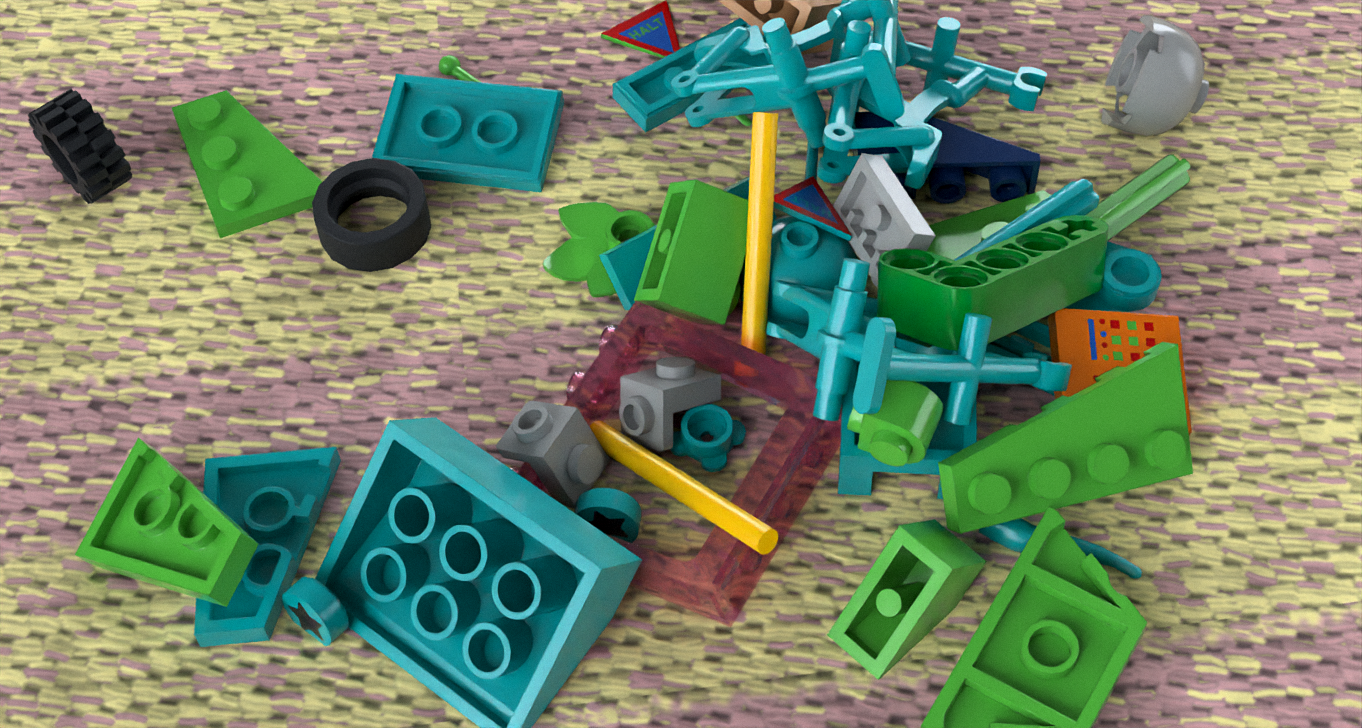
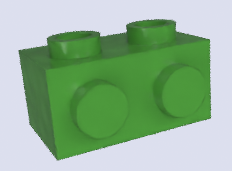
(696, 254)

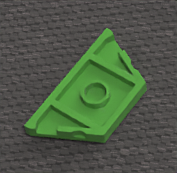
(1045, 644)

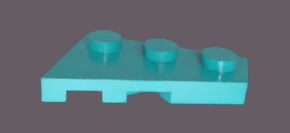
(278, 505)

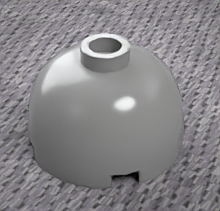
(1161, 77)

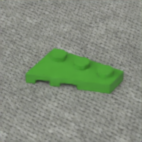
(242, 165)
(167, 532)

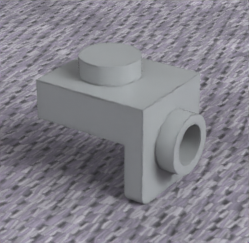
(657, 393)
(557, 448)

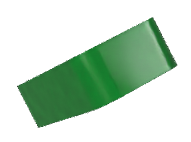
(1007, 281)

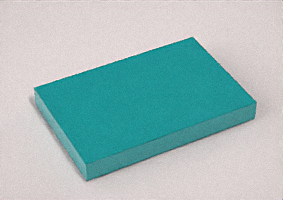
(471, 131)

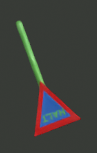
(653, 34)

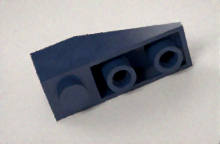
(1006, 166)

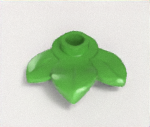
(593, 230)

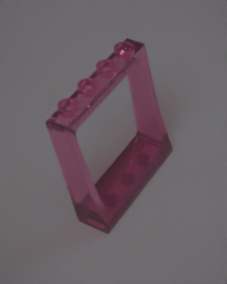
(772, 491)

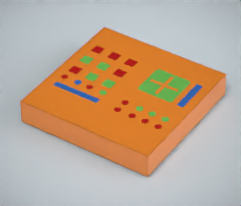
(1106, 339)

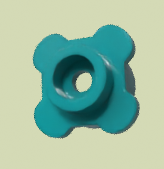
(713, 421)

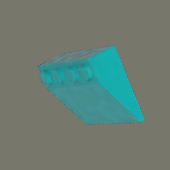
(472, 574)

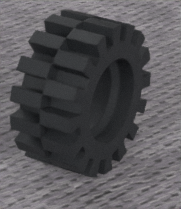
(80, 145)

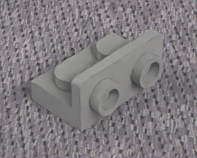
(880, 213)

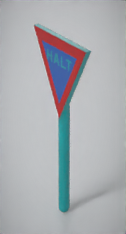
(809, 201)

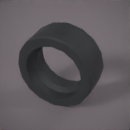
(377, 248)

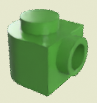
(902, 426)

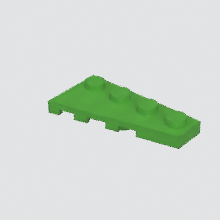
(1078, 449)

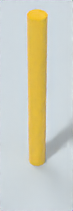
(759, 230)
(686, 489)

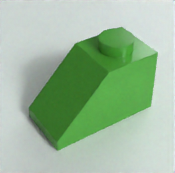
(905, 594)

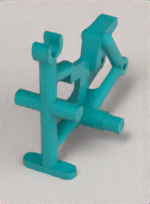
(779, 73)
(911, 133)
(847, 329)

